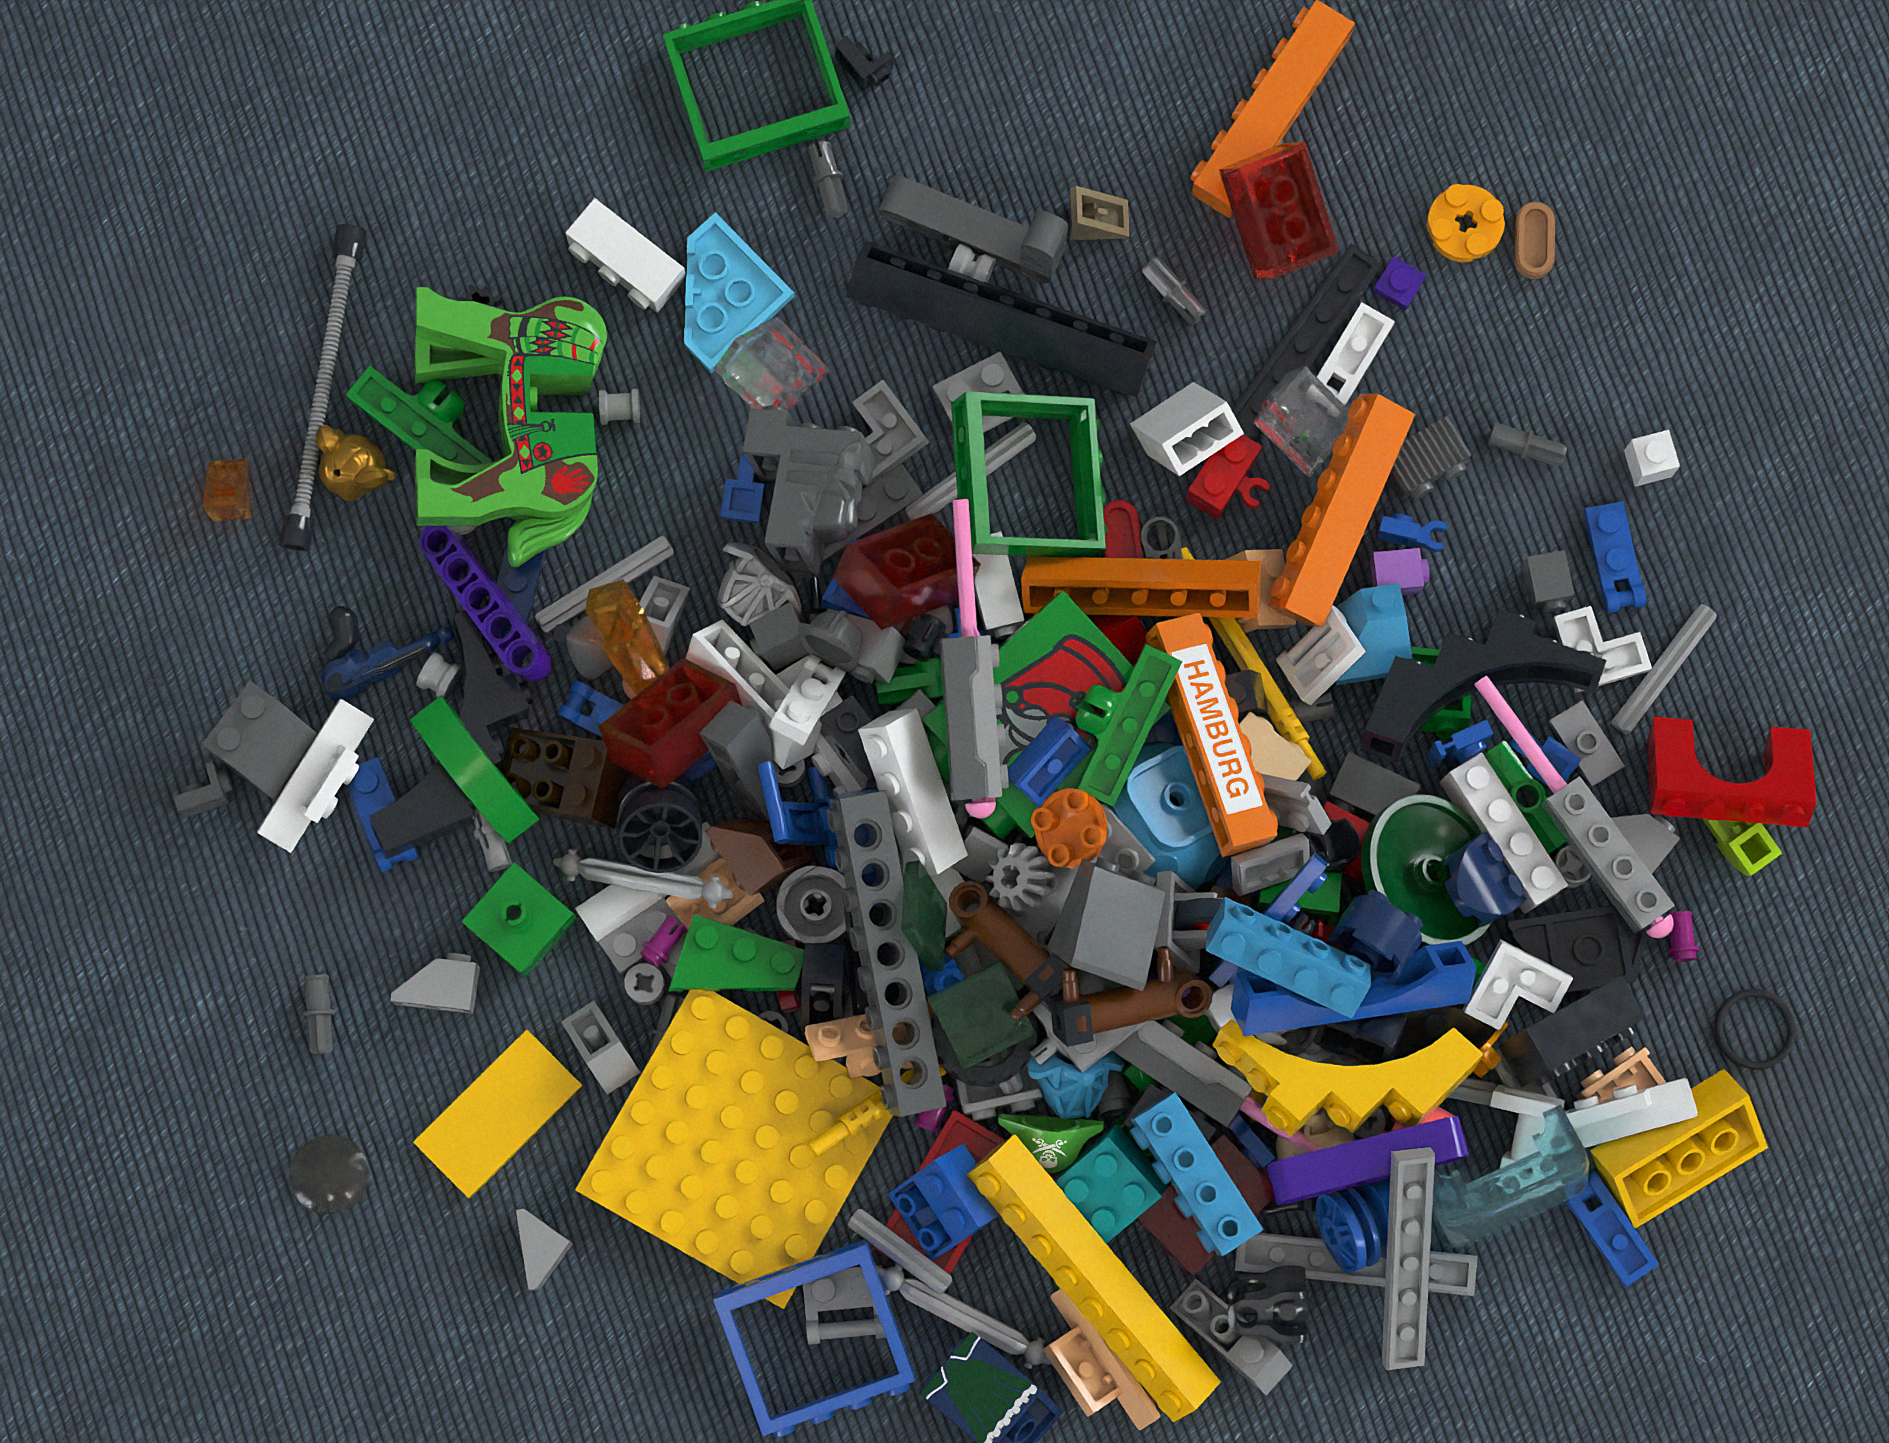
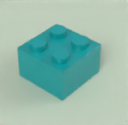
(1111, 1183)

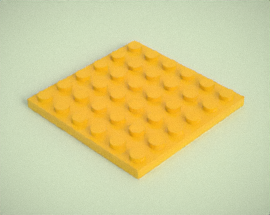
(720, 1140)

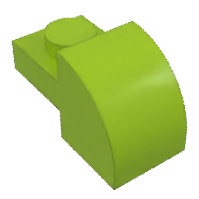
(1744, 844)

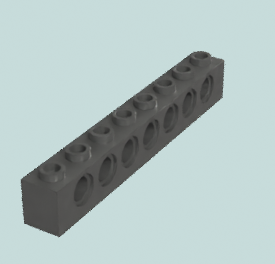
(925, 1088)

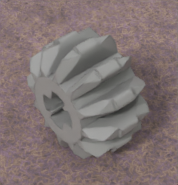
(1020, 877)

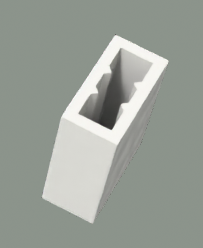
(1186, 428)

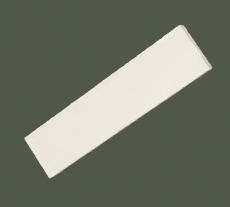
(620, 904)

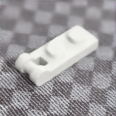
(1355, 350)
(807, 700)

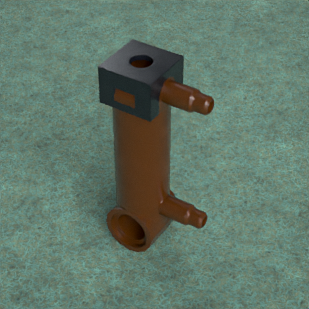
(1008, 943)
(1080, 1016)

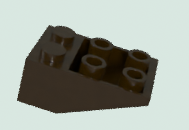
(564, 776)

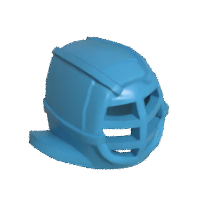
(1069, 1090)

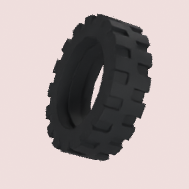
(983, 1075)

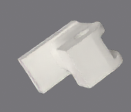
(1530, 1118)

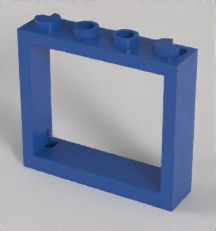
(795, 1276)

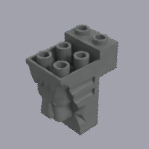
(815, 481)

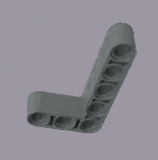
(1022, 249)

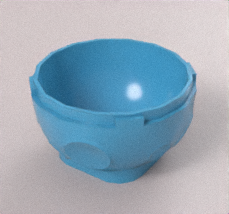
(1173, 834)

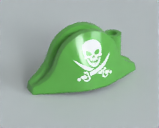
(1051, 1139)

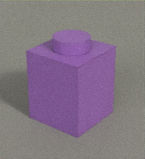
(1400, 567)

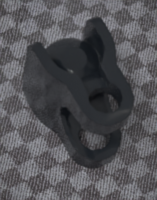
(1278, 1303)

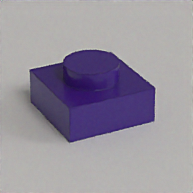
(1399, 283)

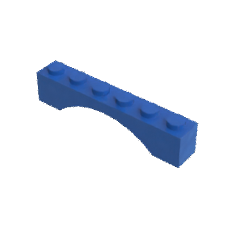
(1432, 979)

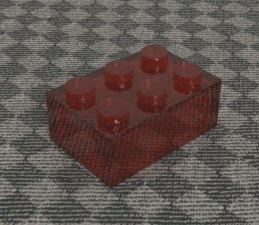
(1279, 210)
(902, 571)
(661, 726)
(1178, 1235)

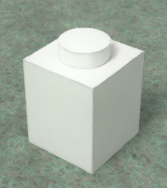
(1651, 458)

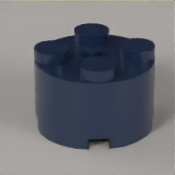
(1378, 935)

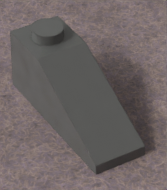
(738, 745)

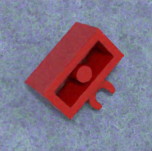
(1226, 475)

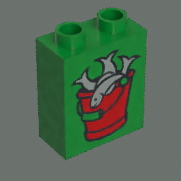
(1041, 676)

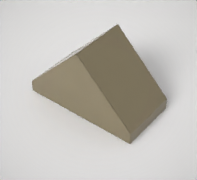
(1097, 215)

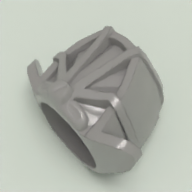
(751, 588)

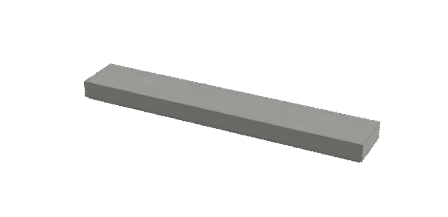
(1408, 1258)
(1447, 1271)

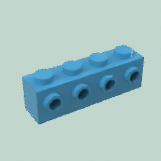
(1288, 957)
(1195, 1174)

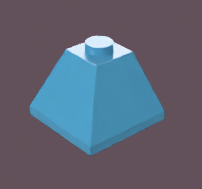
(1380, 626)

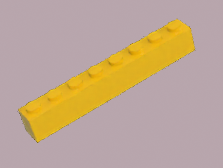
(1094, 1278)

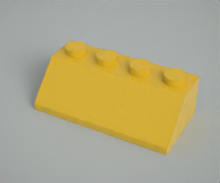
(1675, 1160)

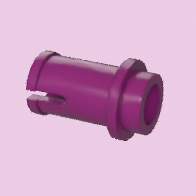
(1682, 938)
(662, 943)
(932, 1119)

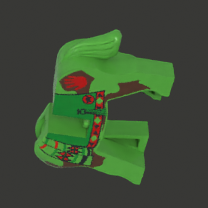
(547, 455)

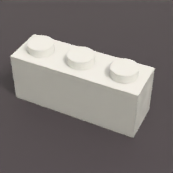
(624, 256)

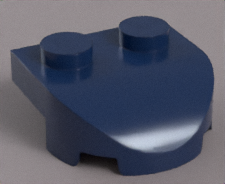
(1482, 881)

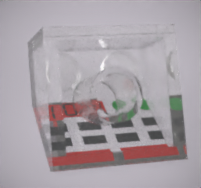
(770, 366)
(1302, 419)

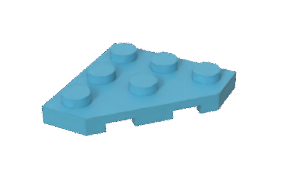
(726, 291)

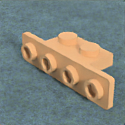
(851, 1039)
(1094, 1370)

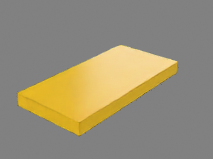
(498, 1114)

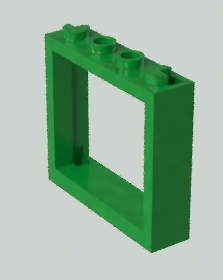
(776, 135)
(1086, 465)

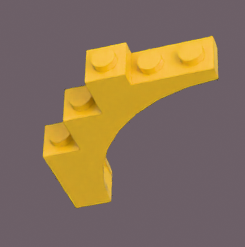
(1349, 1094)

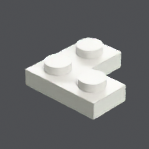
(1624, 655)
(1511, 975)

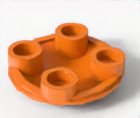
(1071, 827)

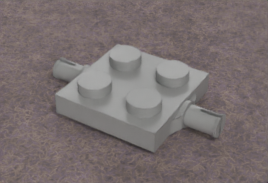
(1088, 1053)

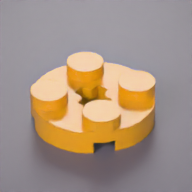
(1458, 202)

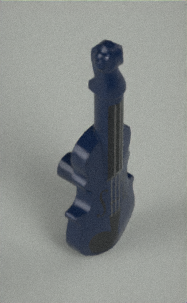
(355, 671)

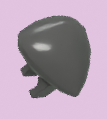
(584, 648)

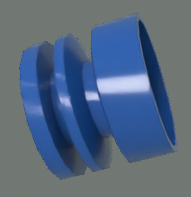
(1355, 1224)

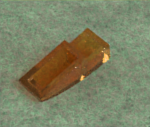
(626, 634)

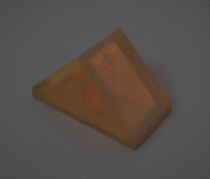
(227, 490)

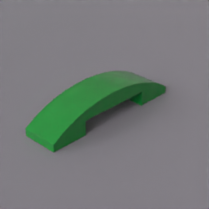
(473, 770)

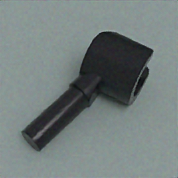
(816, 599)
(1304, 1205)

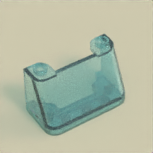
(1516, 1191)

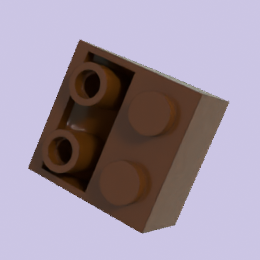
(754, 856)

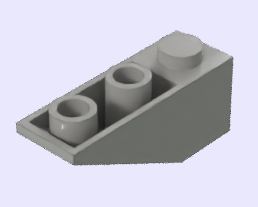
(1250, 1355)

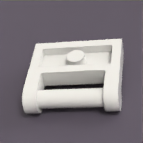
(1321, 657)

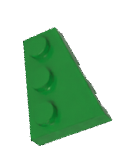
(732, 958)

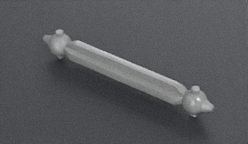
(630, 876)
(964, 1316)

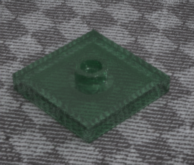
(924, 916)
(978, 1015)

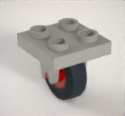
(1184, 920)

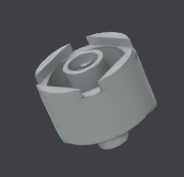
(793, 904)

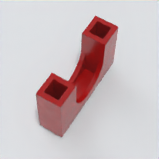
(1687, 790)

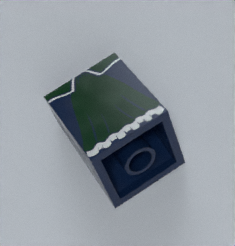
(989, 1396)

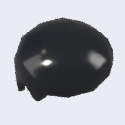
(1337, 845)

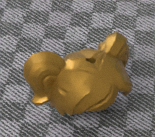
(358, 460)

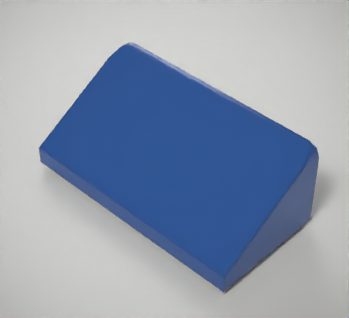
(1047, 760)

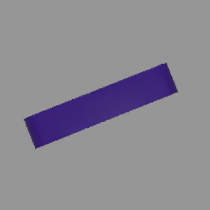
(496, 614)
(1362, 1160)

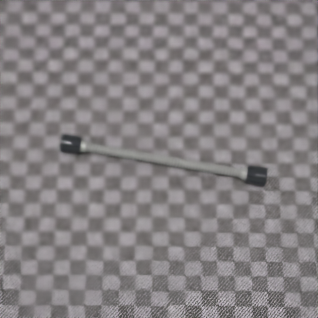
(348, 249)

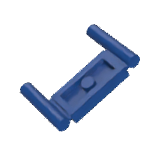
(793, 821)

